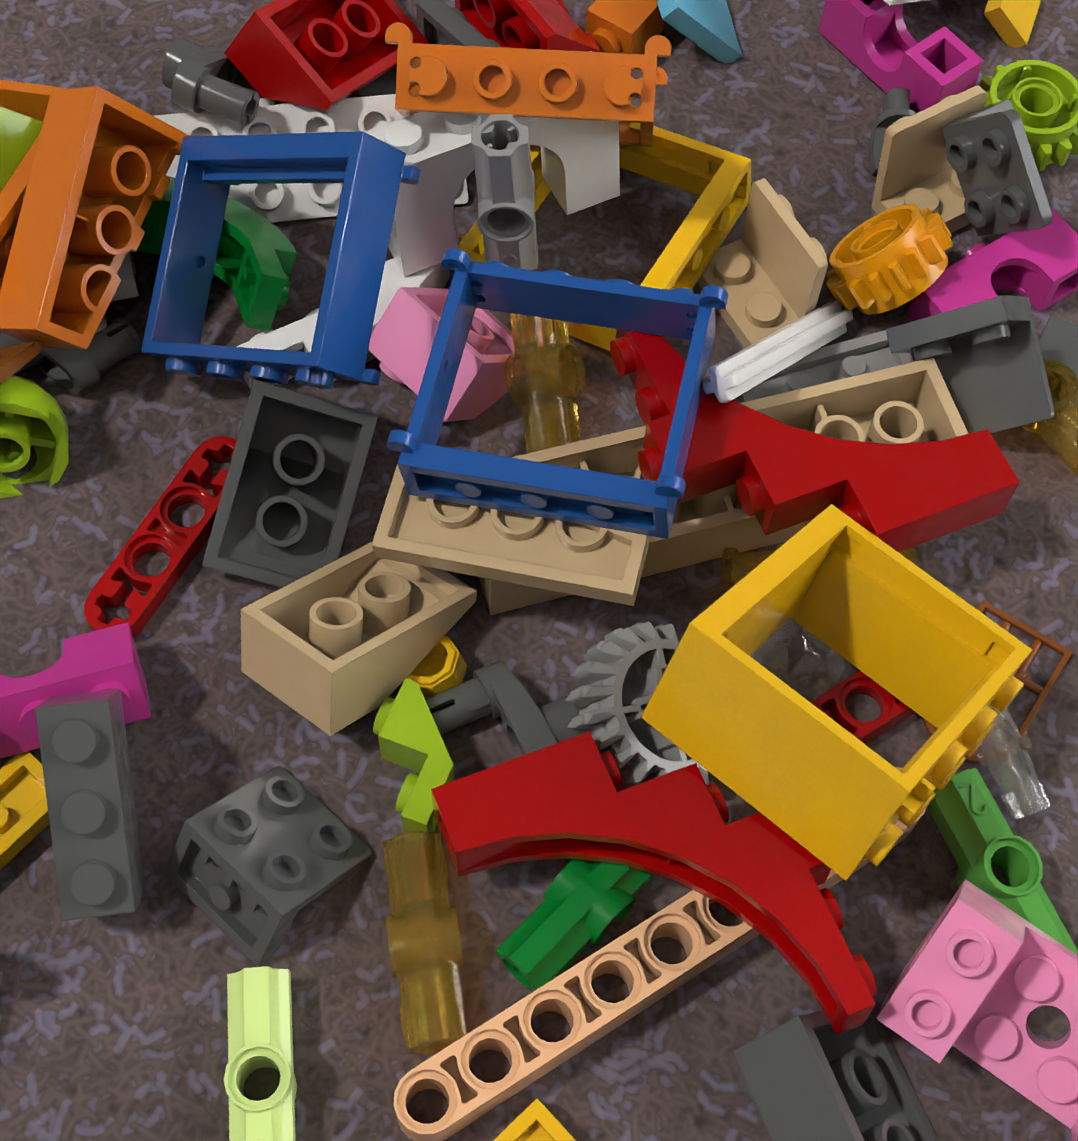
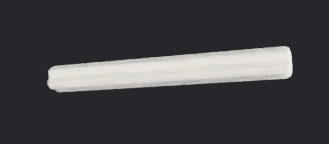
(776, 352)

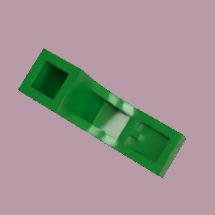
(250, 257)

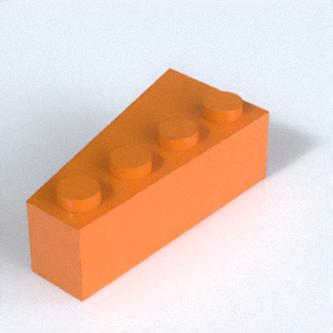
(82, 214)

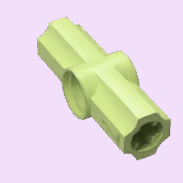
(259, 1038)

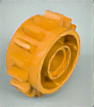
(889, 259)

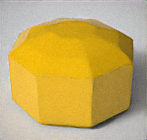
(439, 669)

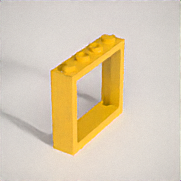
(712, 173)

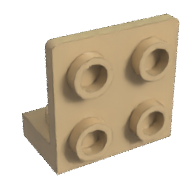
(916, 164)
(769, 272)

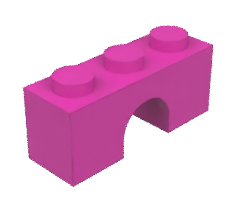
(883, 49)
(1027, 262)
(88, 664)

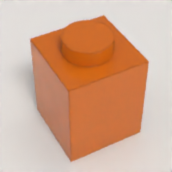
(623, 24)

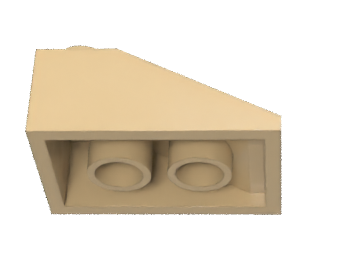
(348, 634)

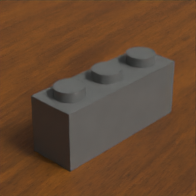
(91, 804)

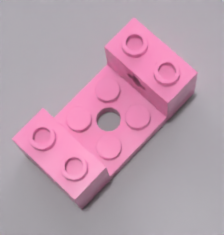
(974, 991)

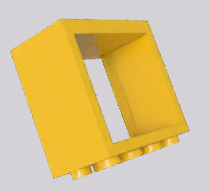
(787, 752)

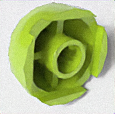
(30, 419)

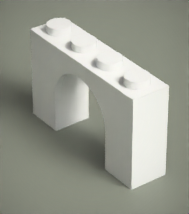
(576, 161)

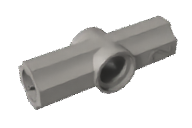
(505, 191)

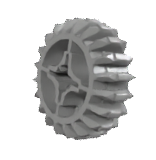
(615, 707)

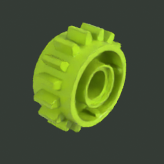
(1046, 103)

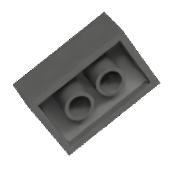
(832, 1084)

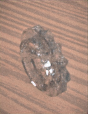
(810, 675)

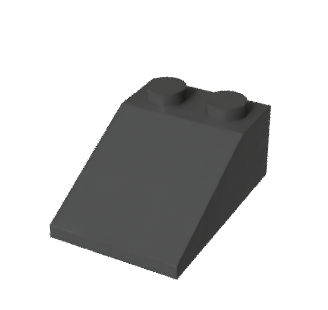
(288, 486)

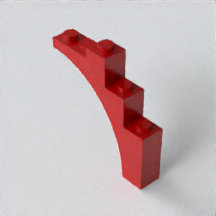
(793, 474)
(673, 826)

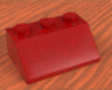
(527, 24)
(317, 48)

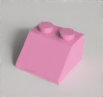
(406, 339)

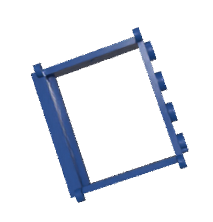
(355, 265)
(540, 487)

